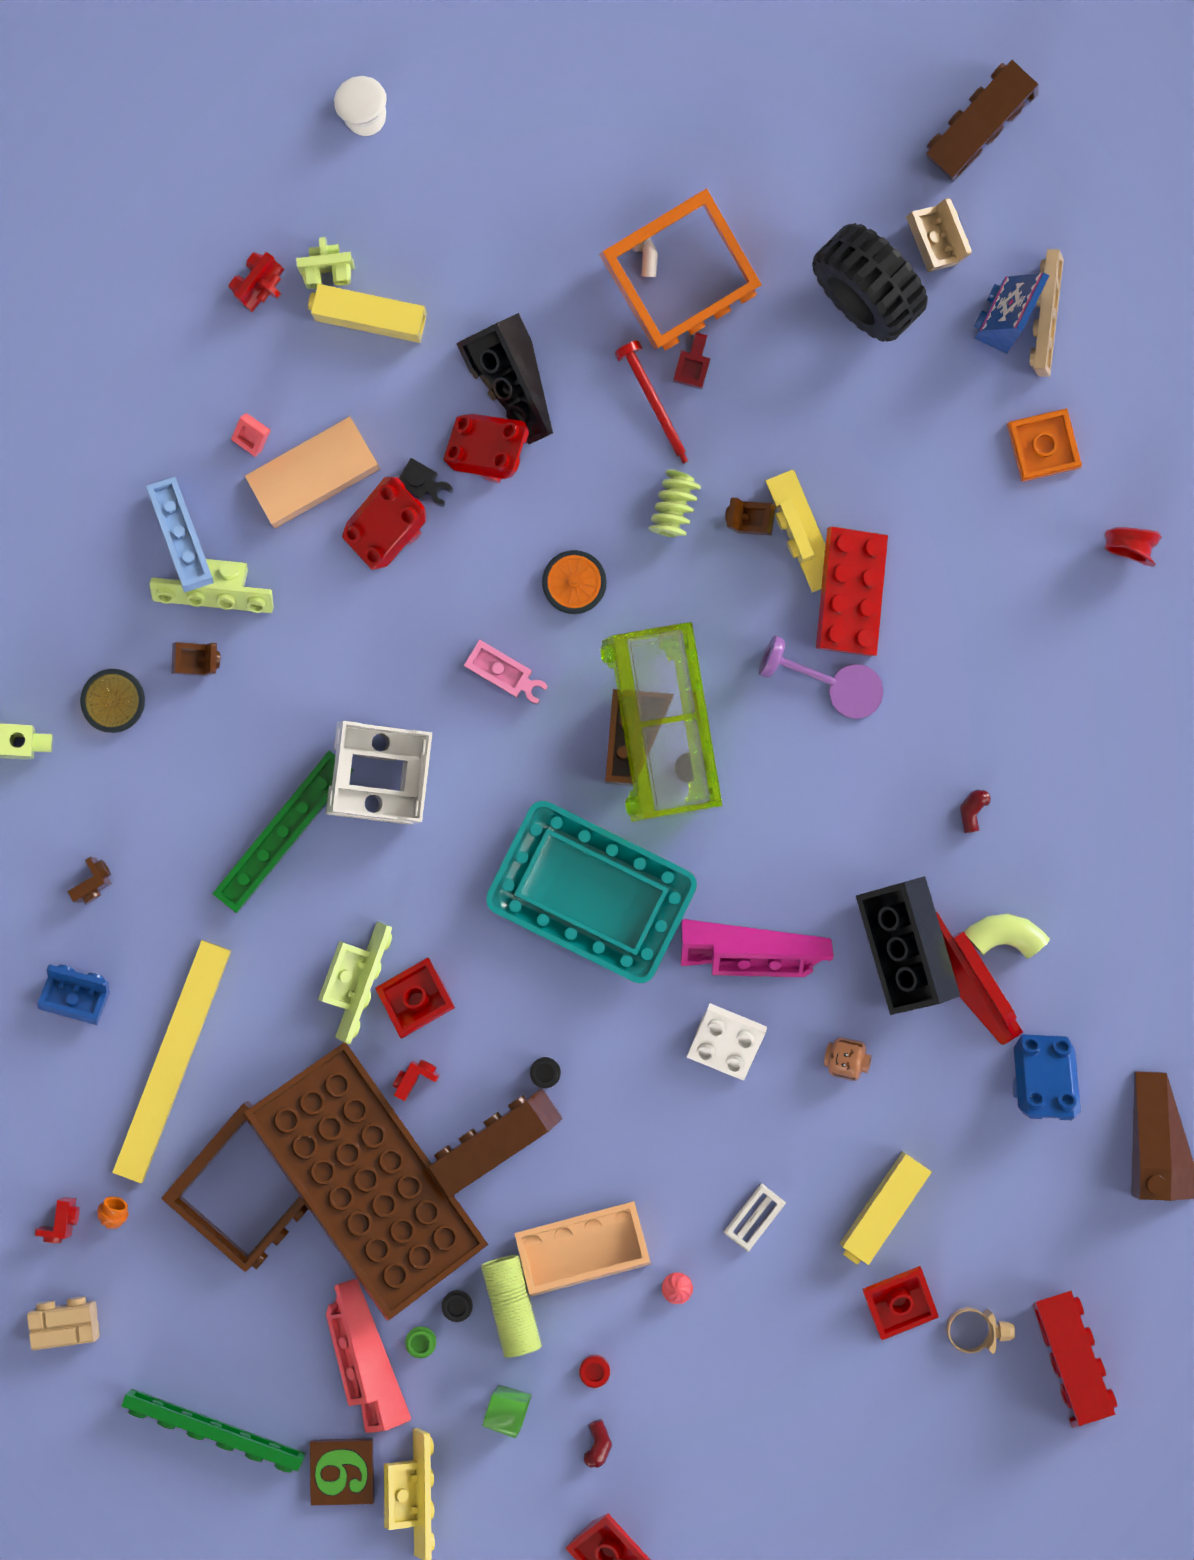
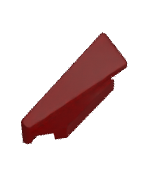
(979, 988)

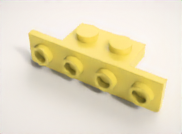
(798, 521)
(409, 1494)

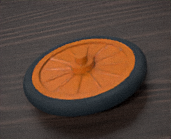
(574, 582)

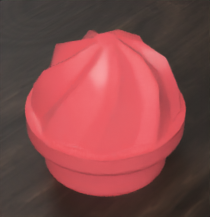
(677, 1288)

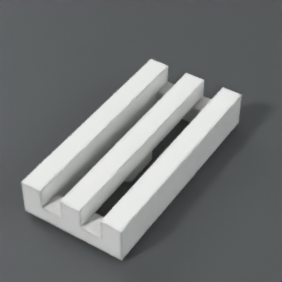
(744, 1210)

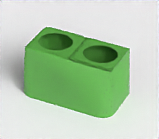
(506, 1411)

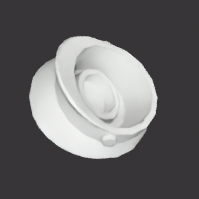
(361, 105)

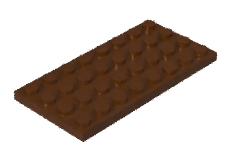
(365, 1180)

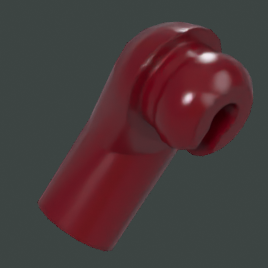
(971, 807)
(602, 1444)

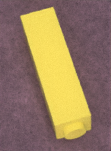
(367, 313)
(884, 1209)

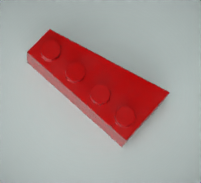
(1074, 1359)

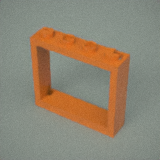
(718, 309)

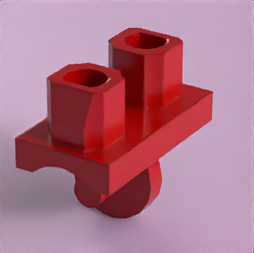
(259, 282)

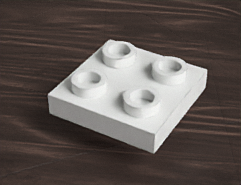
(726, 1041)

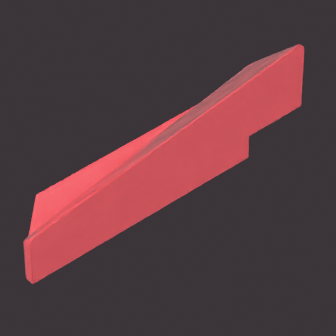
(363, 1361)

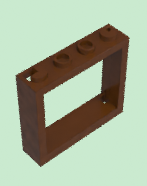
(174, 1199)

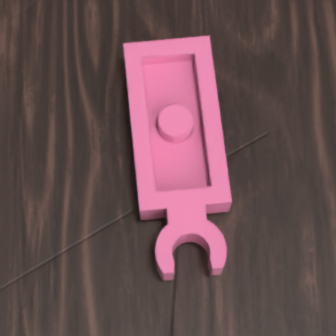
(502, 671)

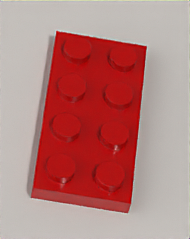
(851, 591)

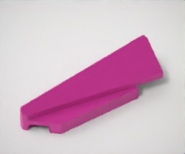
(751, 950)

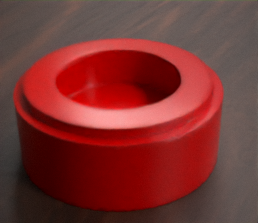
(594, 1371)

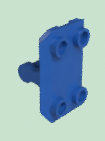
(1046, 1077)

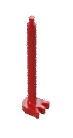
(629, 352)

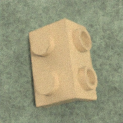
(939, 235)

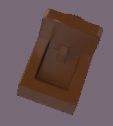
(750, 517)
(195, 659)
(89, 889)

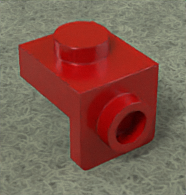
(406, 1080)
(65, 1217)

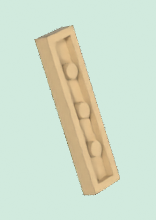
(1045, 326)

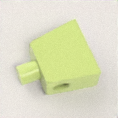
(33, 741)

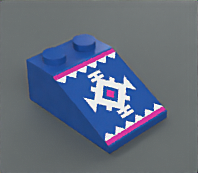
(1009, 310)

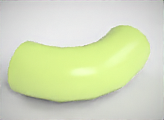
(1007, 930)

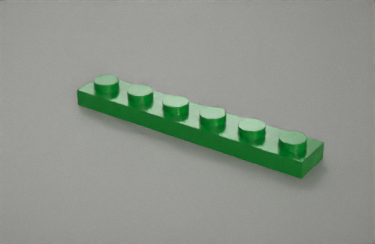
(278, 836)
(202, 1426)

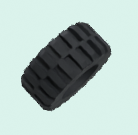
(870, 282)

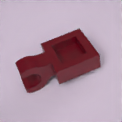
(693, 366)

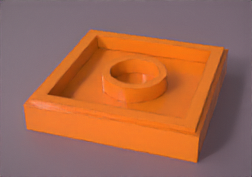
(1044, 445)

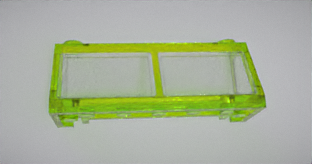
(664, 722)

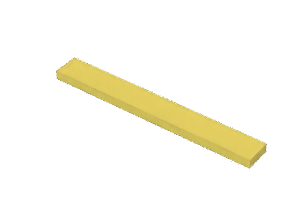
(172, 1061)

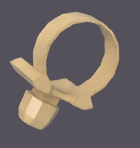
(1003, 1330)

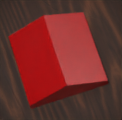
(415, 997)
(900, 1303)
(604, 1541)

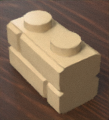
(63, 1324)

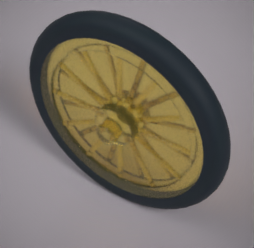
(112, 700)

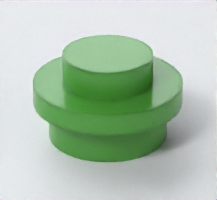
(420, 1342)

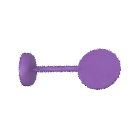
(853, 690)

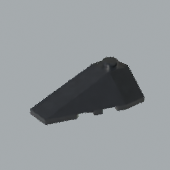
(508, 367)

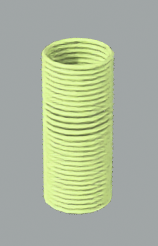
(515, 1315)

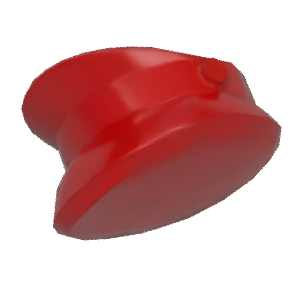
(1132, 543)

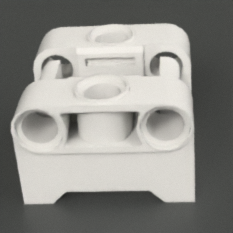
(401, 744)

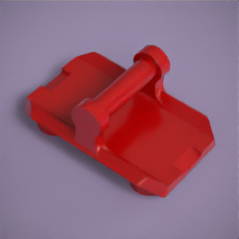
(486, 446)
(385, 523)

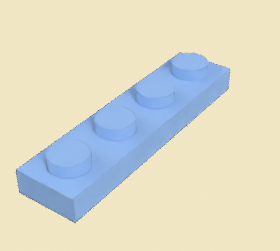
(179, 534)

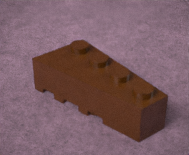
(982, 119)
(495, 1143)

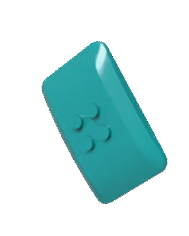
(591, 892)

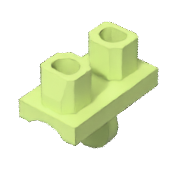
(325, 259)

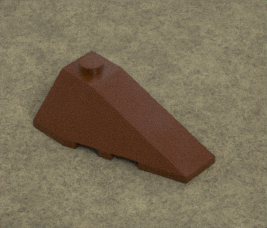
(1160, 1148)

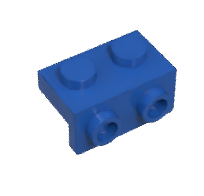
(74, 994)

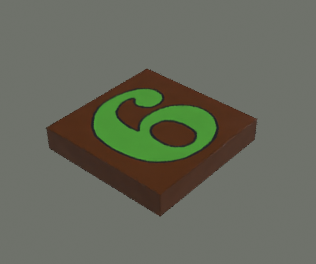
(341, 1471)

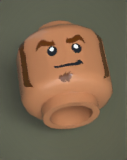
(847, 1059)

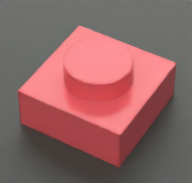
(250, 434)

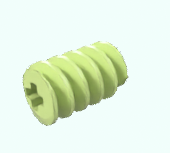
(674, 504)

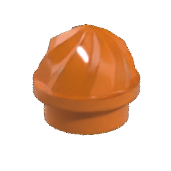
(112, 1212)

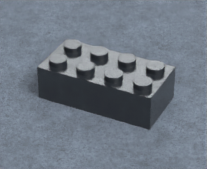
(908, 946)

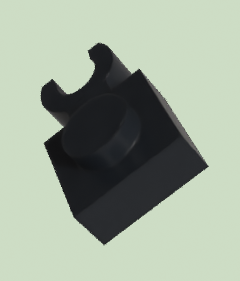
(421, 481)

